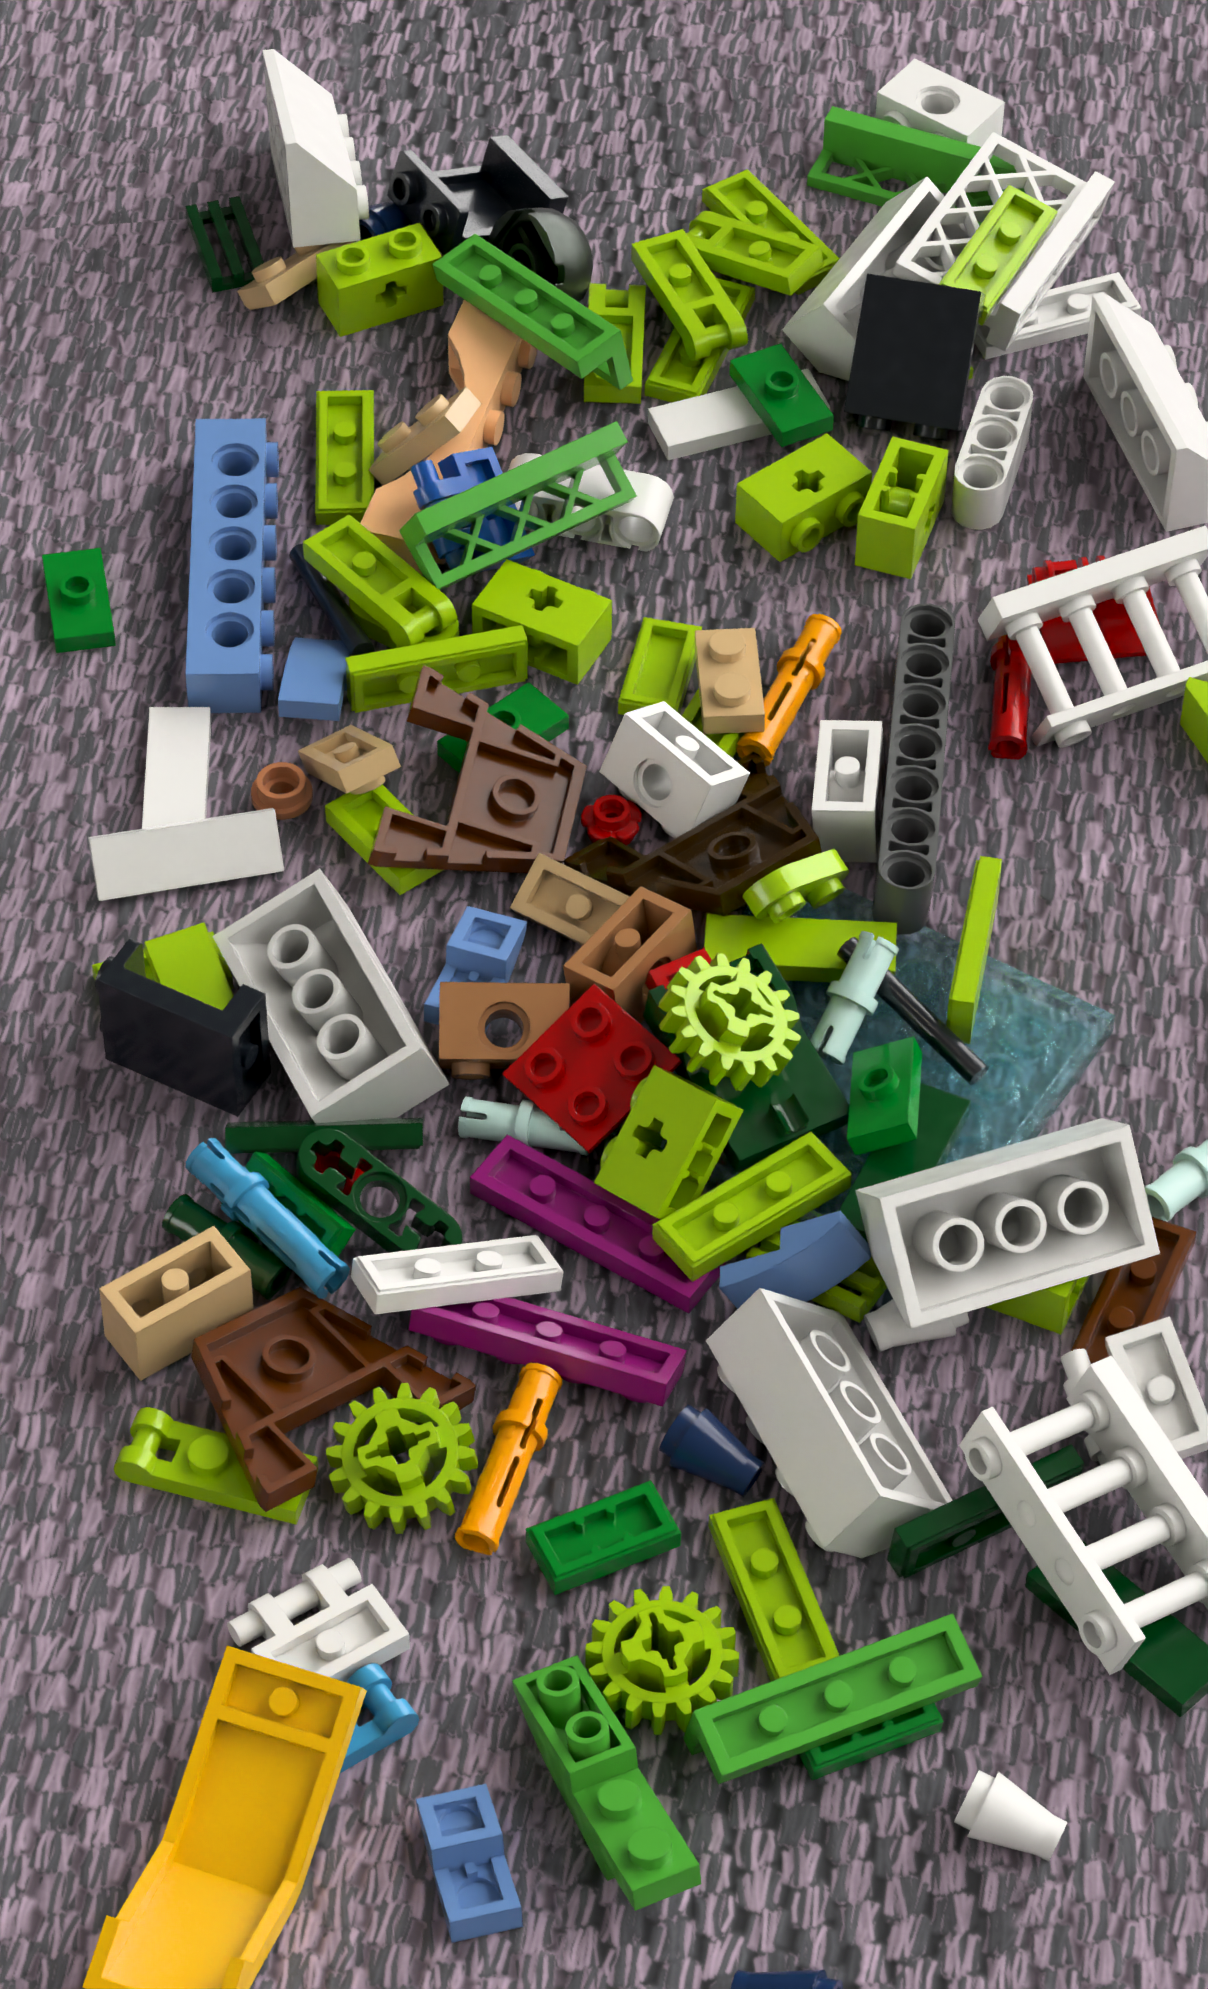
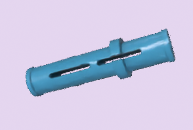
(248, 1199)

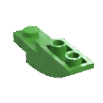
(602, 1784)

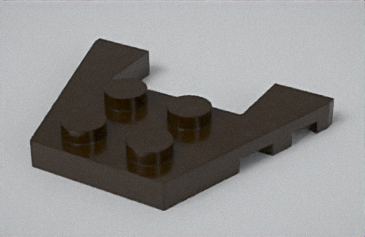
(715, 860)

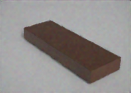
(1136, 1291)

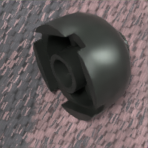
(548, 246)

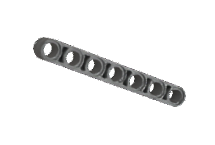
(914, 768)

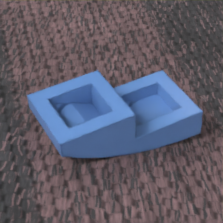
(314, 680)
(478, 951)
(809, 1261)
(469, 1863)

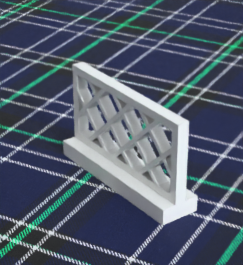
(1070, 228)

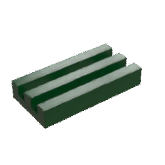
(217, 216)

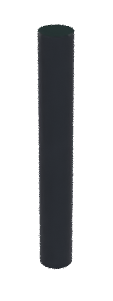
(332, 605)
(925, 1023)

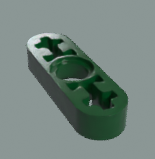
(353, 1156)

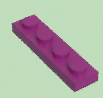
(584, 1219)
(570, 1345)

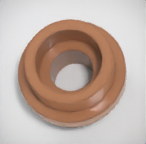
(278, 779)

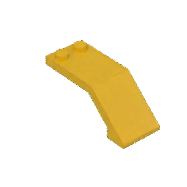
(234, 1832)

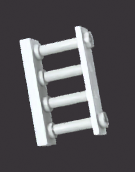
(1074, 598)
(1138, 1461)

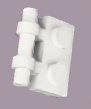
(1162, 1379)
(333, 1641)

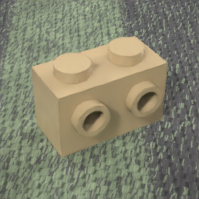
(173, 1300)

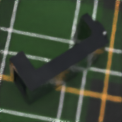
(471, 198)
(913, 355)
(181, 1040)

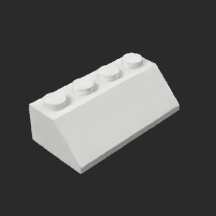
(312, 157)
(830, 316)
(1149, 411)
(331, 1006)
(1009, 1221)
(825, 1422)

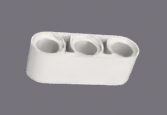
(992, 452)
(630, 524)

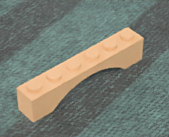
(489, 364)

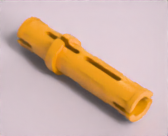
(798, 672)
(518, 1434)

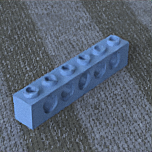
(228, 566)

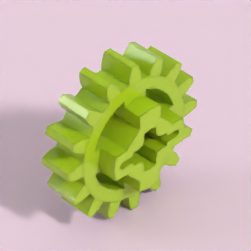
(729, 1021)
(432, 1447)
(681, 1639)

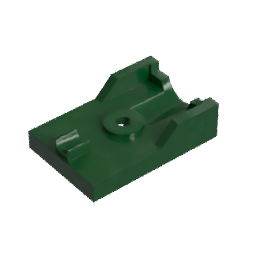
(784, 1108)

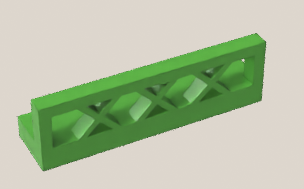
(889, 151)
(535, 310)
(511, 487)
(833, 1699)

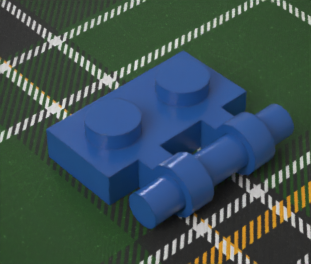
(459, 474)

